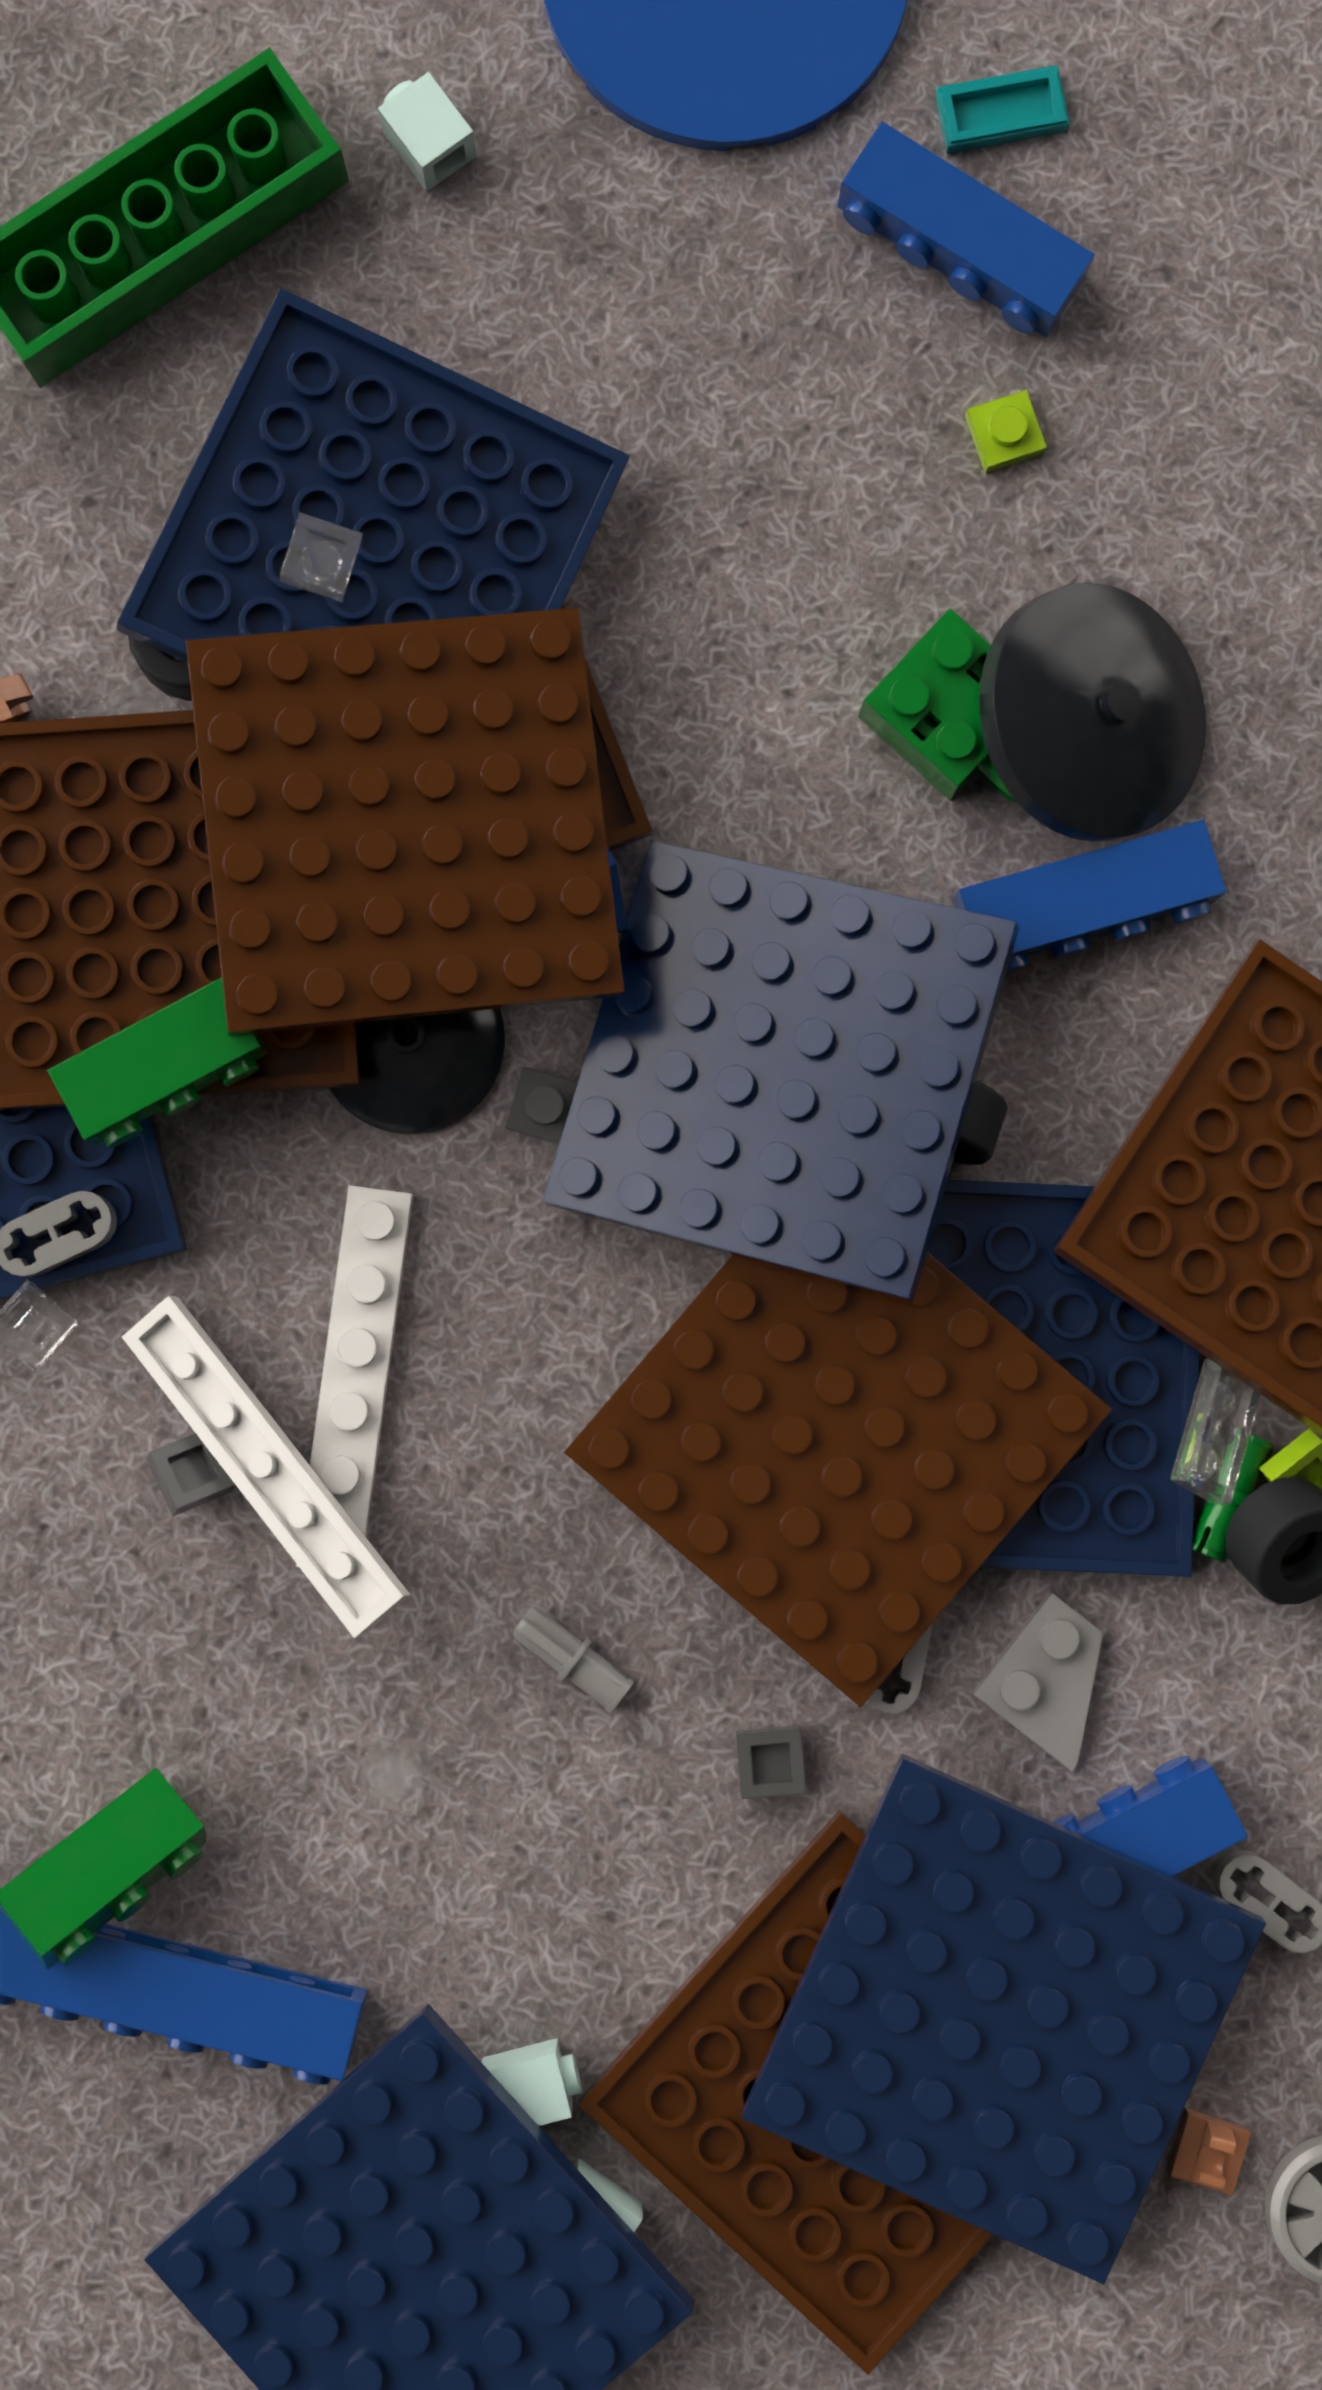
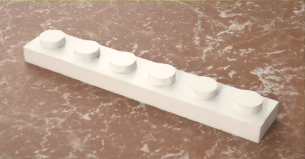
(360, 1346)
(266, 1466)

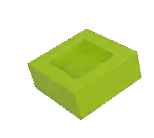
(1005, 431)
(1298, 1459)

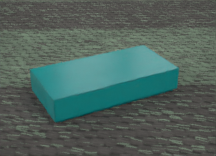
(1002, 109)

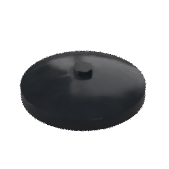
(1092, 712)

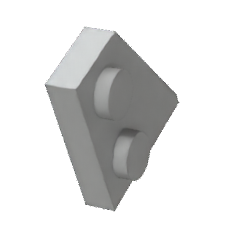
(1047, 1679)

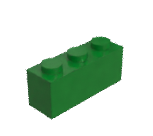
(155, 1067)
(103, 1870)

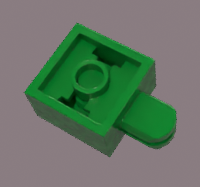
(937, 698)

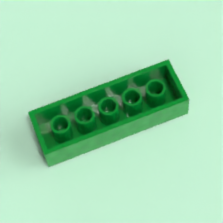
(161, 215)

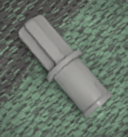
(572, 1658)

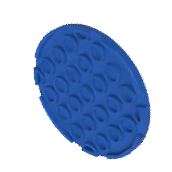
(725, 67)

